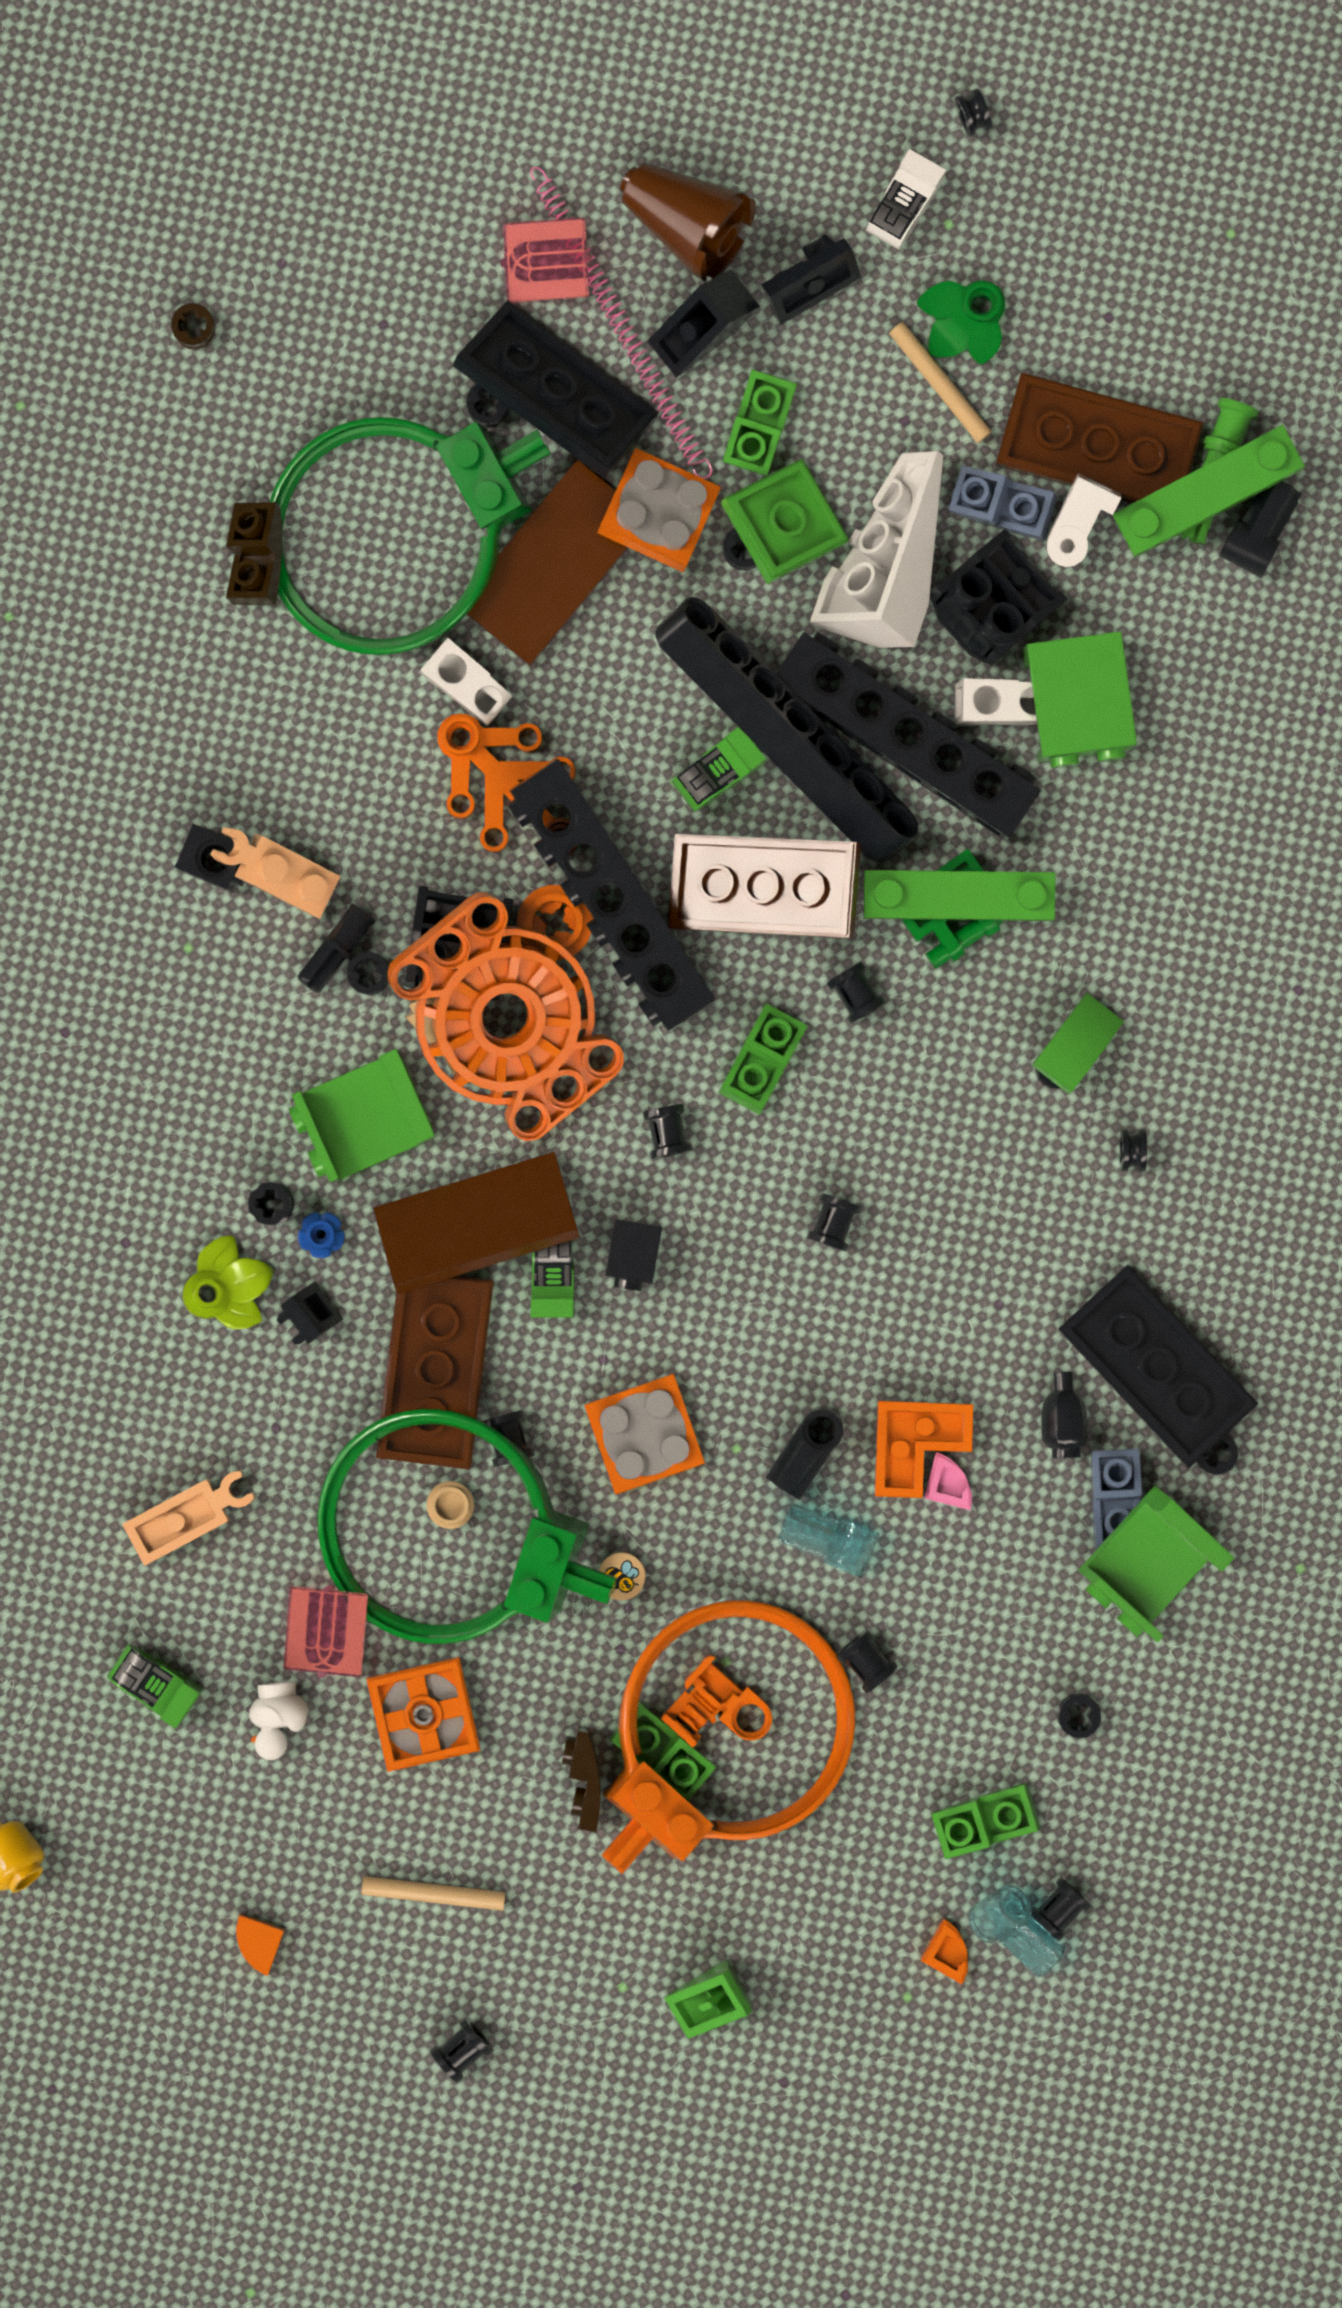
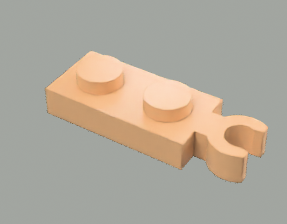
(279, 872)
(183, 1518)

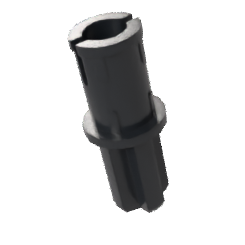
(335, 948)

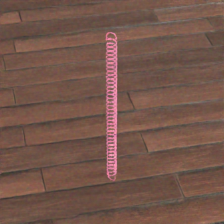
(628, 339)

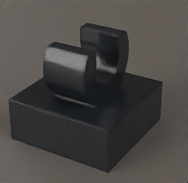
(310, 1313)

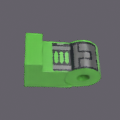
(719, 770)
(553, 1282)
(155, 1684)

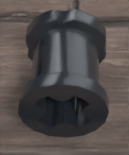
(856, 992)
(667, 1131)
(263, 1192)
(833, 1222)
(509, 1426)
(866, 1661)
(1060, 1909)
(461, 2050)

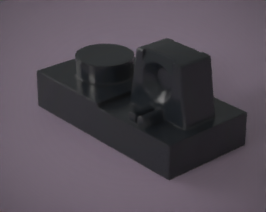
(826, 271)

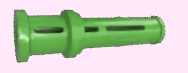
(1226, 436)

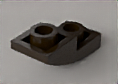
(257, 547)
(582, 1758)

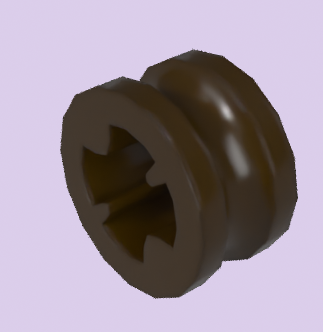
(202, 315)

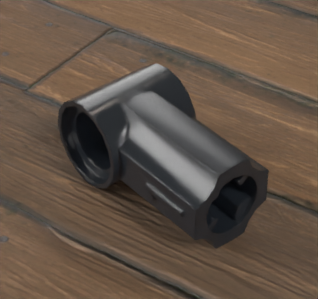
(1257, 534)
(804, 1455)

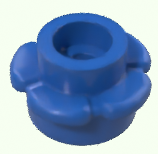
(308, 1235)

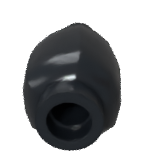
(1064, 1418)

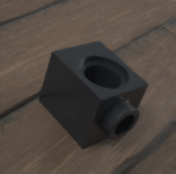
(193, 854)
(633, 1254)

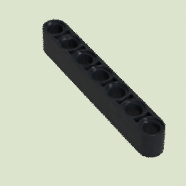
(786, 729)

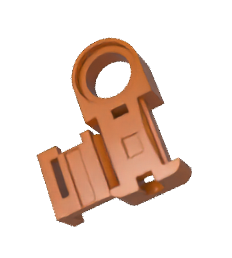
(710, 1698)

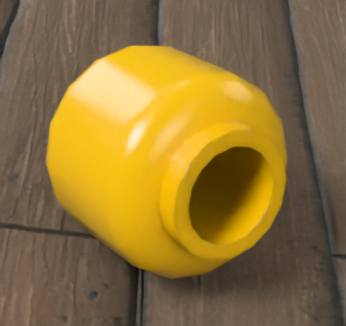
(18, 1857)

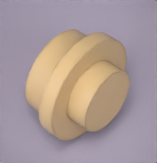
(450, 1504)

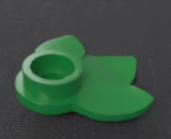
(958, 324)

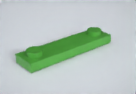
(1208, 491)
(959, 895)

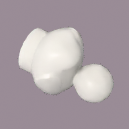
(273, 1709)

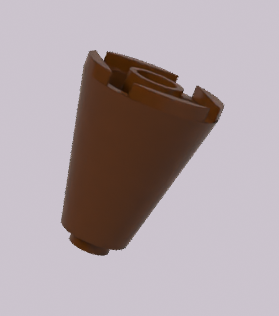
(689, 216)

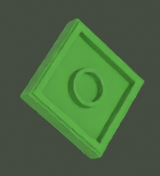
(784, 521)

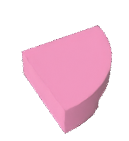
(948, 1483)

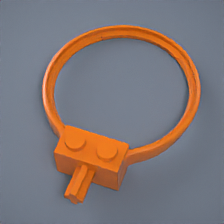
(656, 1807)

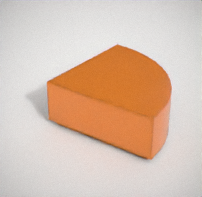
(258, 1941)
(947, 1952)

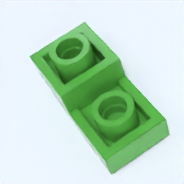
(759, 422)
(1077, 1043)
(762, 1059)
(669, 1754)
(986, 1820)

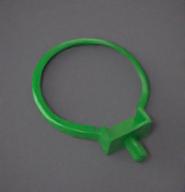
(483, 479)
(545, 1564)

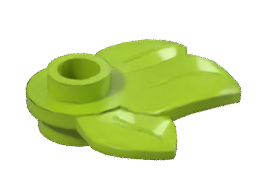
(234, 1284)

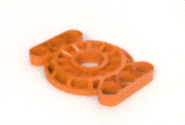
(543, 1047)

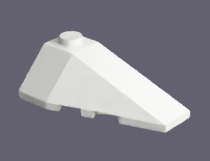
(887, 575)

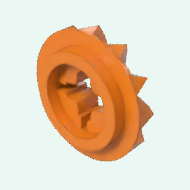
(547, 901)

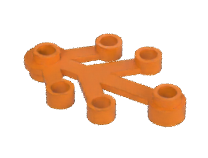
(499, 775)

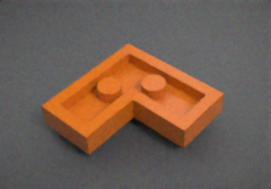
(907, 1431)

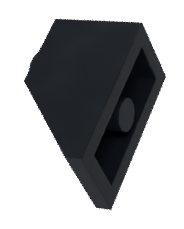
(703, 322)

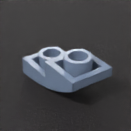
(1002, 503)
(1114, 1489)

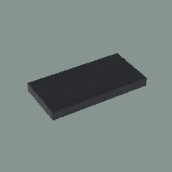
(555, 389)
(1158, 1366)

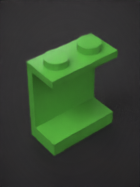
(1081, 698)
(362, 1117)
(1150, 1561)

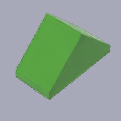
(710, 2000)

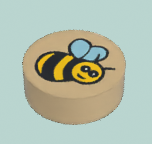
(629, 1574)

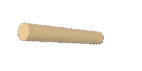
(940, 382)
(433, 1893)

